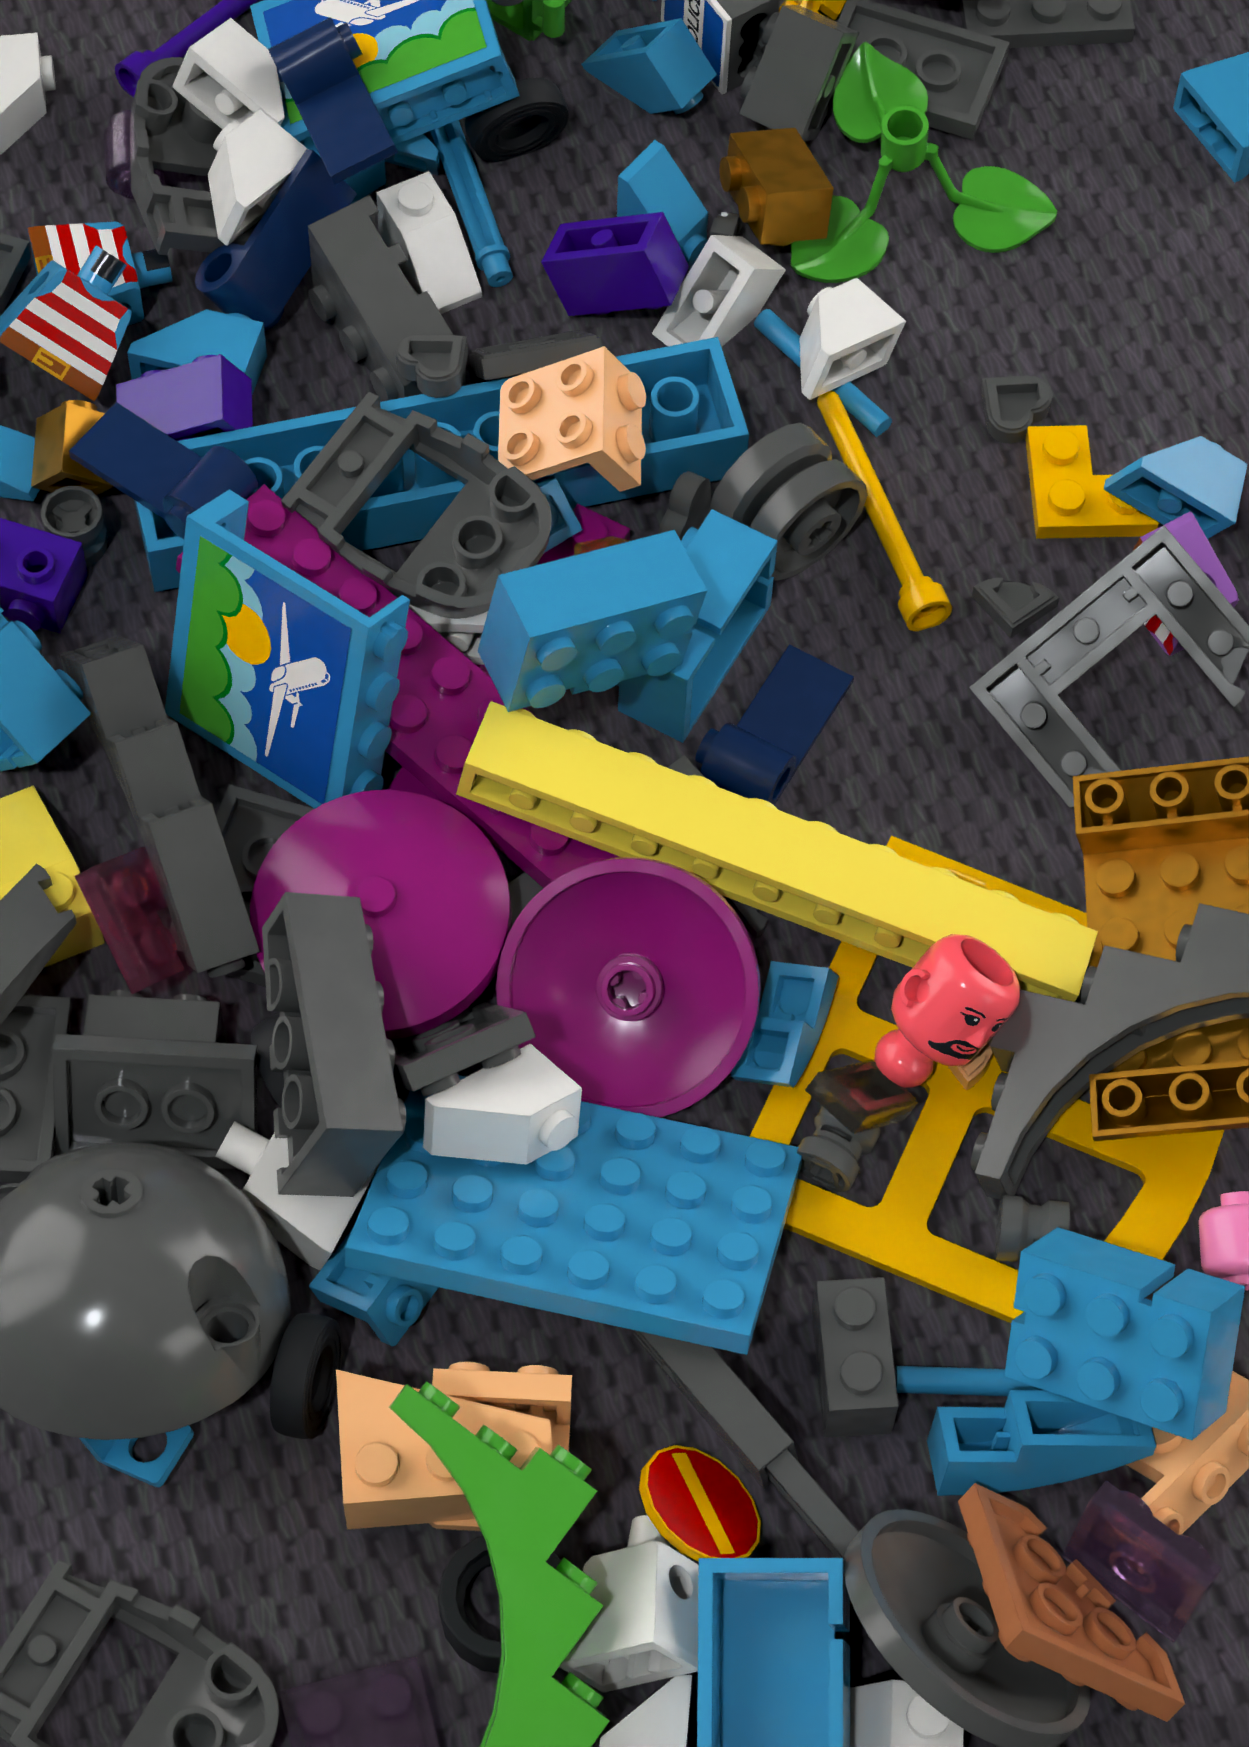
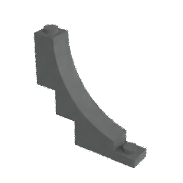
(165, 803)

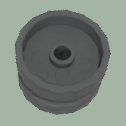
(793, 495)

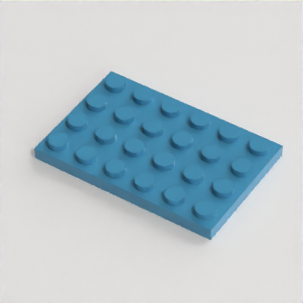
(618, 1228)

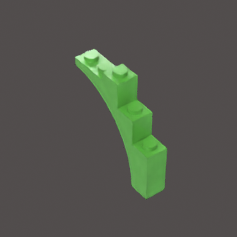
(540, 1606)

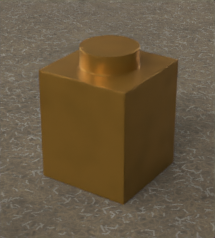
(54, 438)

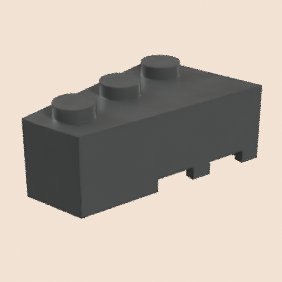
(368, 295)

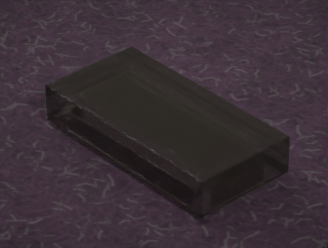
(861, 1096)

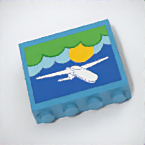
(418, 60)
(280, 663)

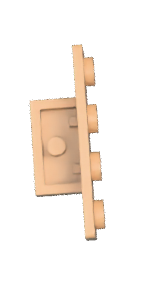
(1200, 1470)

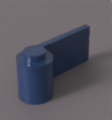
(333, 98)
(267, 269)
(158, 468)
(776, 729)

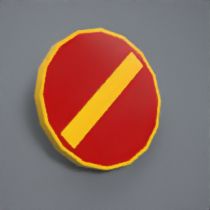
(699, 1504)

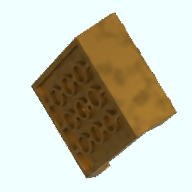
(1151, 854)

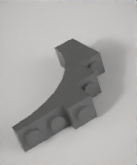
(1124, 1009)

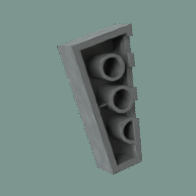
(329, 1045)

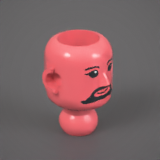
(947, 1009)

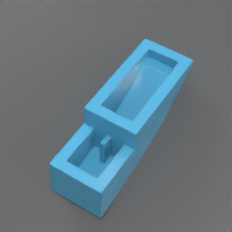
(1030, 1443)

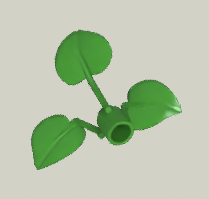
(890, 102)

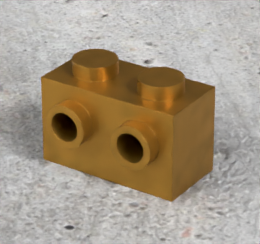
(777, 186)

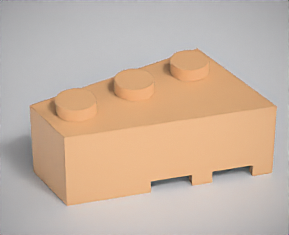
(394, 1473)

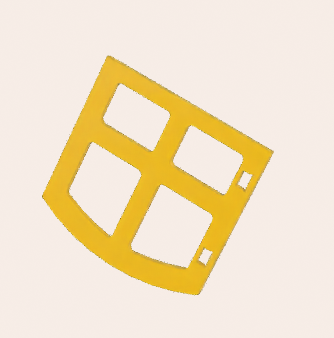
(896, 1230)

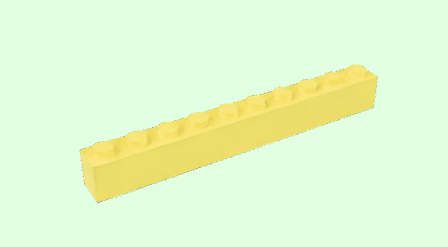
(760, 853)

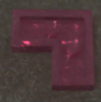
(125, 906)

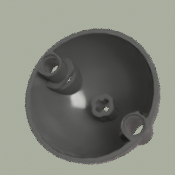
(104, 1285)

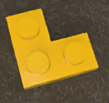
(1066, 493)

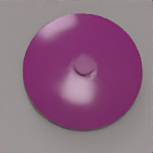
(424, 889)
(633, 983)

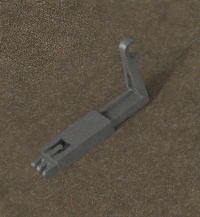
(749, 1433)

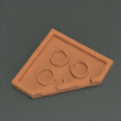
(1060, 1611)

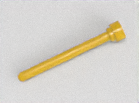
(921, 600)

